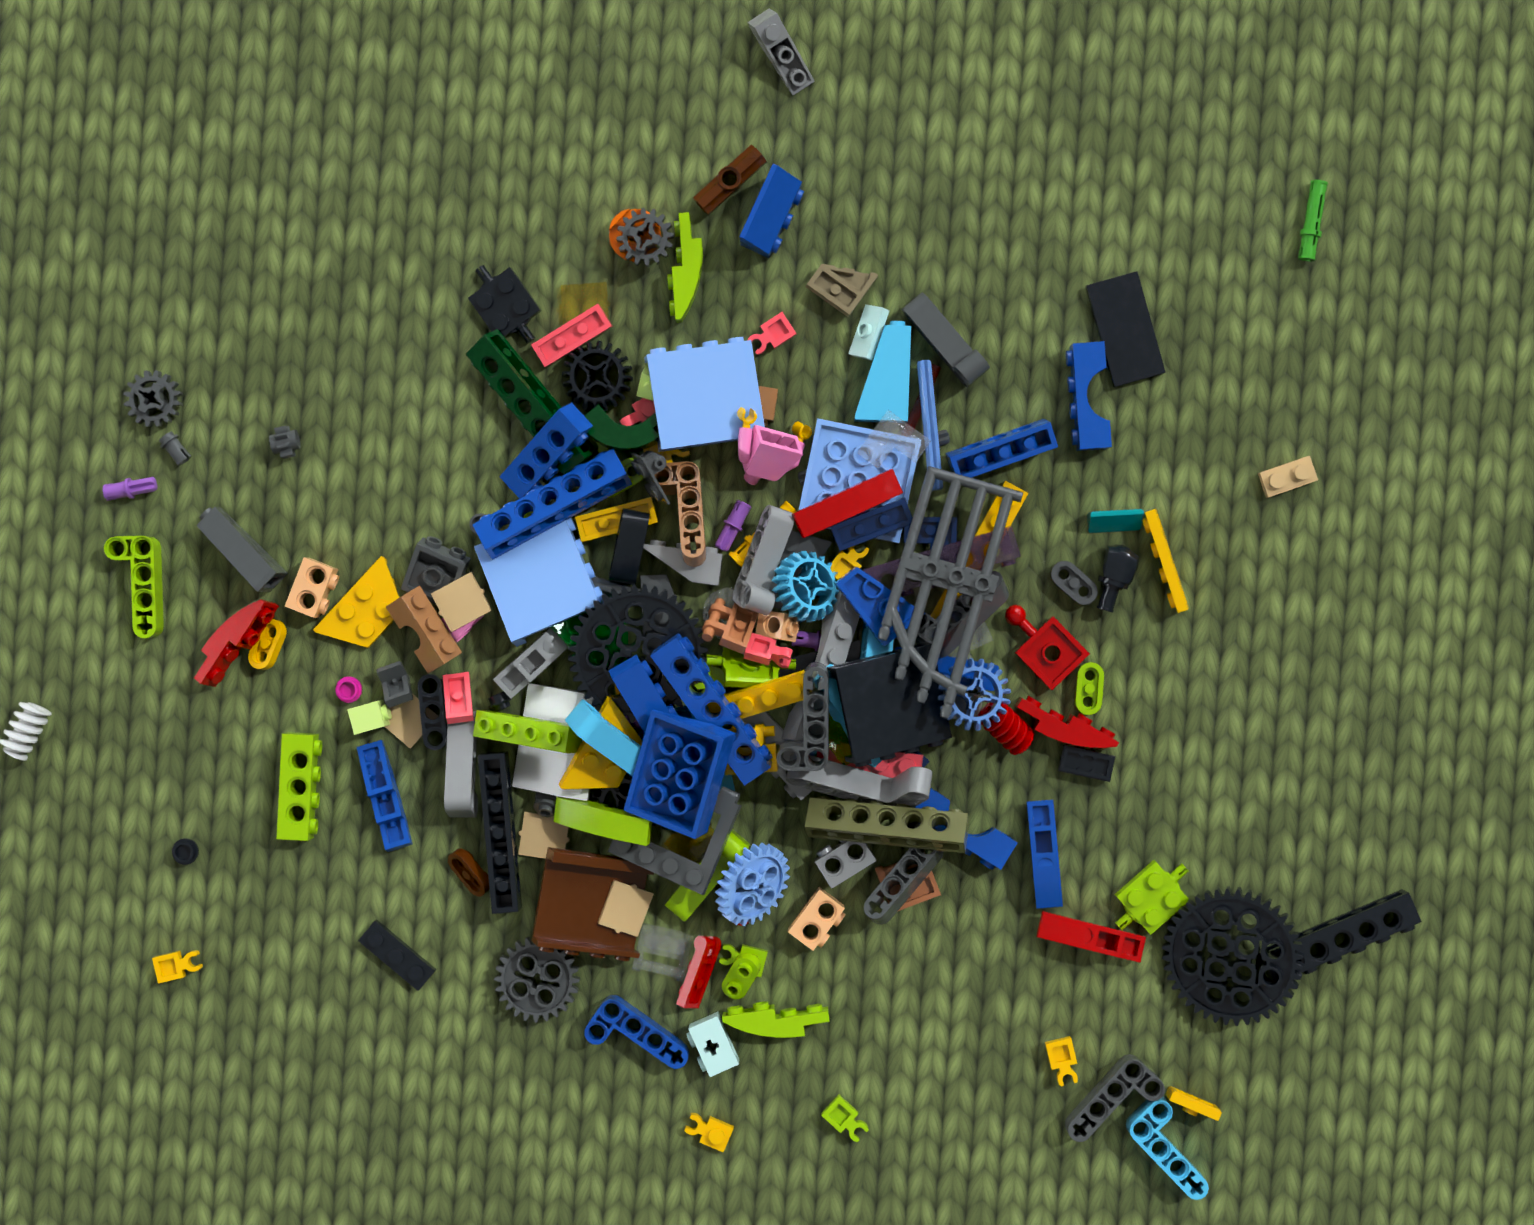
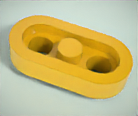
(268, 645)

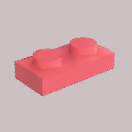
(458, 698)

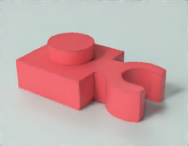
(776, 332)

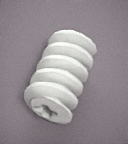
(24, 730)

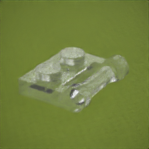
(663, 943)

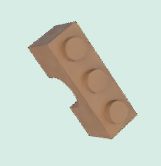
(435, 640)

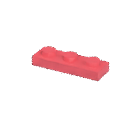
(571, 335)

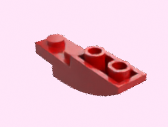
(238, 631)
(1074, 731)
(1091, 936)

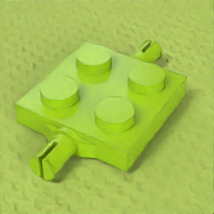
(743, 672)
(1152, 897)

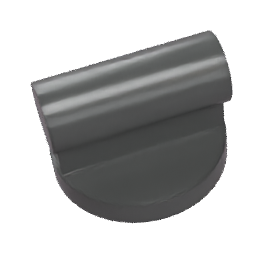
(544, 804)

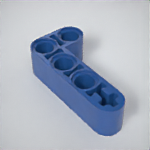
(639, 1036)

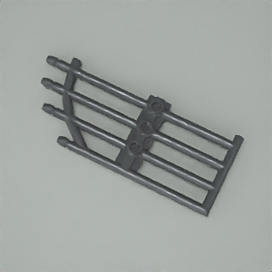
(953, 577)

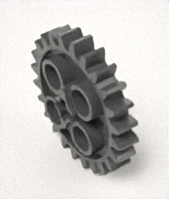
(531, 1002)

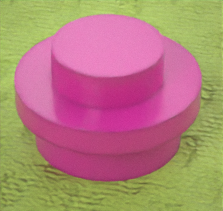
(348, 689)

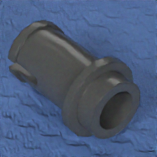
(174, 448)

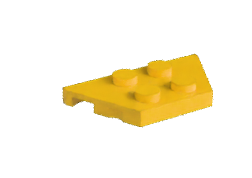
(362, 611)
(590, 767)

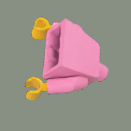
(767, 451)

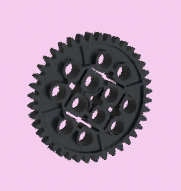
(614, 614)
(1270, 929)

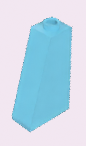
(888, 377)

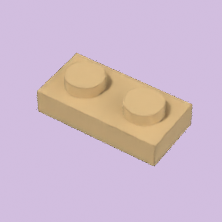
(1288, 476)

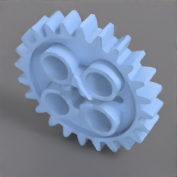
(752, 884)

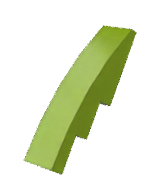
(602, 820)

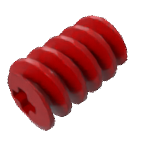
(1010, 730)

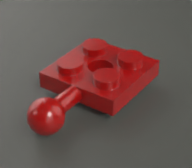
(1033, 650)

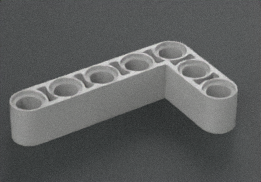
(847, 782)

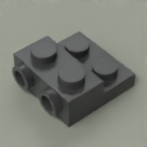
(434, 566)

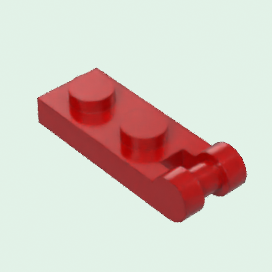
(699, 971)

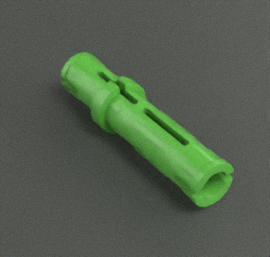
(1311, 229)

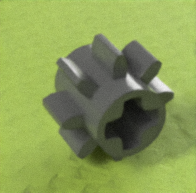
(284, 442)

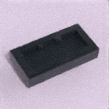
(1086, 763)

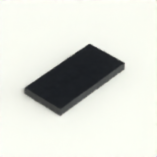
(1126, 329)

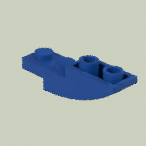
(1044, 854)

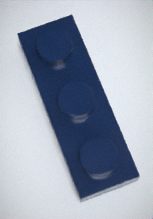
(872, 524)

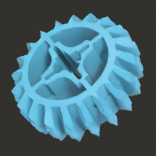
(813, 581)

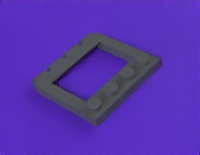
(676, 867)

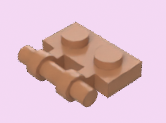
(737, 630)

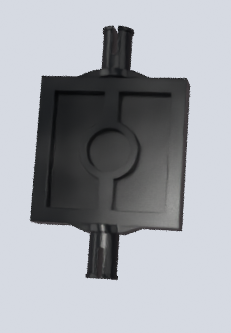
(505, 303)

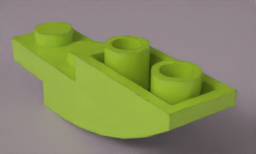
(685, 278)
(764, 1021)

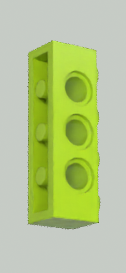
(526, 731)
(287, 824)

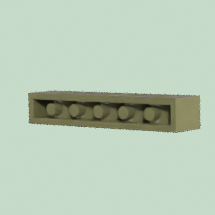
(897, 834)

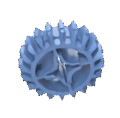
(977, 681)

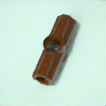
(742, 167)

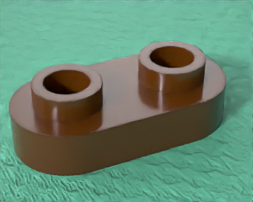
(469, 872)

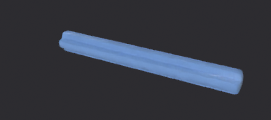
(929, 417)

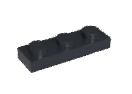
(397, 955)

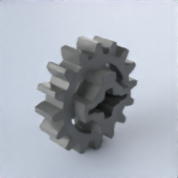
(634, 233)
(159, 391)

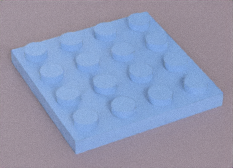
(837, 466)

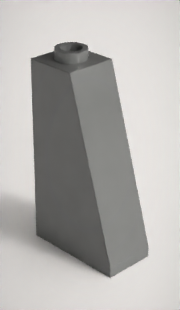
(241, 550)

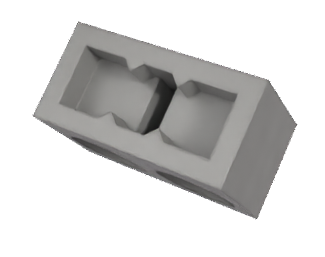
(848, 865)

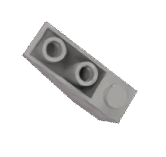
(781, 50)
(706, 573)

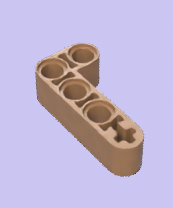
(687, 513)

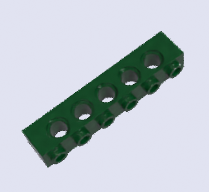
(527, 388)

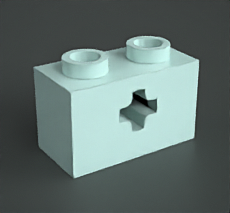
(712, 1029)

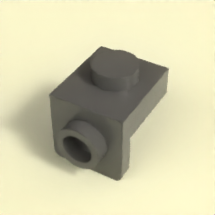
(395, 684)

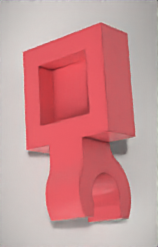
(643, 410)
(764, 649)

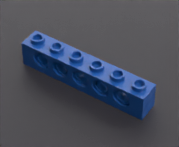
(548, 516)
(745, 767)

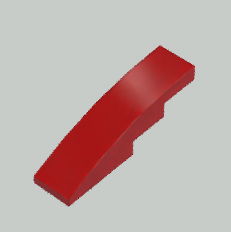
(847, 503)

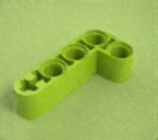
(139, 586)
(686, 901)

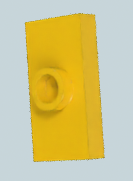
(1193, 1104)

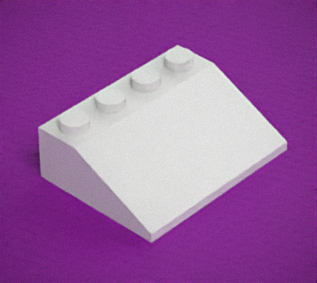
(541, 768)

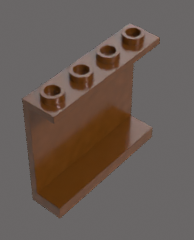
(573, 899)

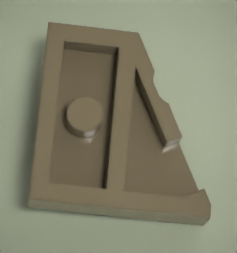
(841, 287)

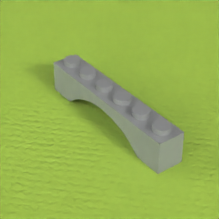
(833, 649)

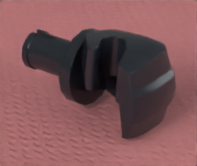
(1118, 573)

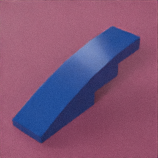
(384, 795)

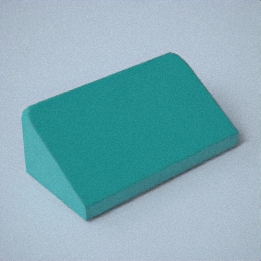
(1115, 520)

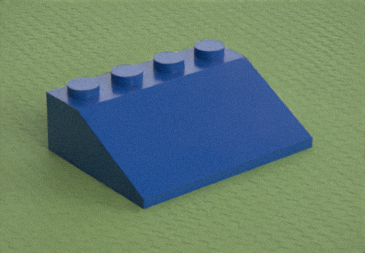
(679, 773)

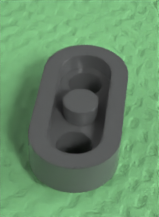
(1073, 582)

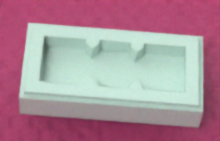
(868, 332)

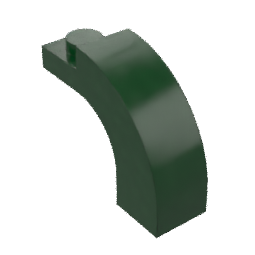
(621, 437)

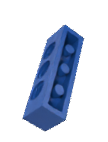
(565, 421)
(1002, 449)

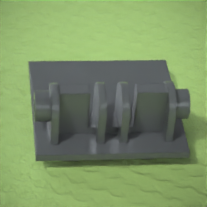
(648, 465)

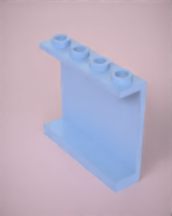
(701, 392)
(540, 581)

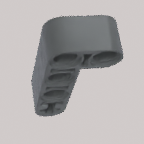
(945, 340)
(959, 618)
(810, 716)
(899, 876)
(1111, 1101)

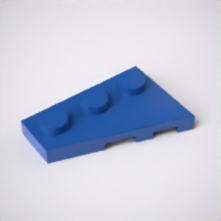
(870, 601)

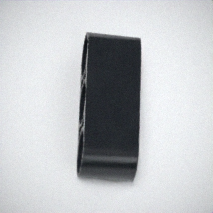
(628, 546)
(428, 724)

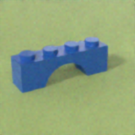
(1090, 430)
(992, 845)

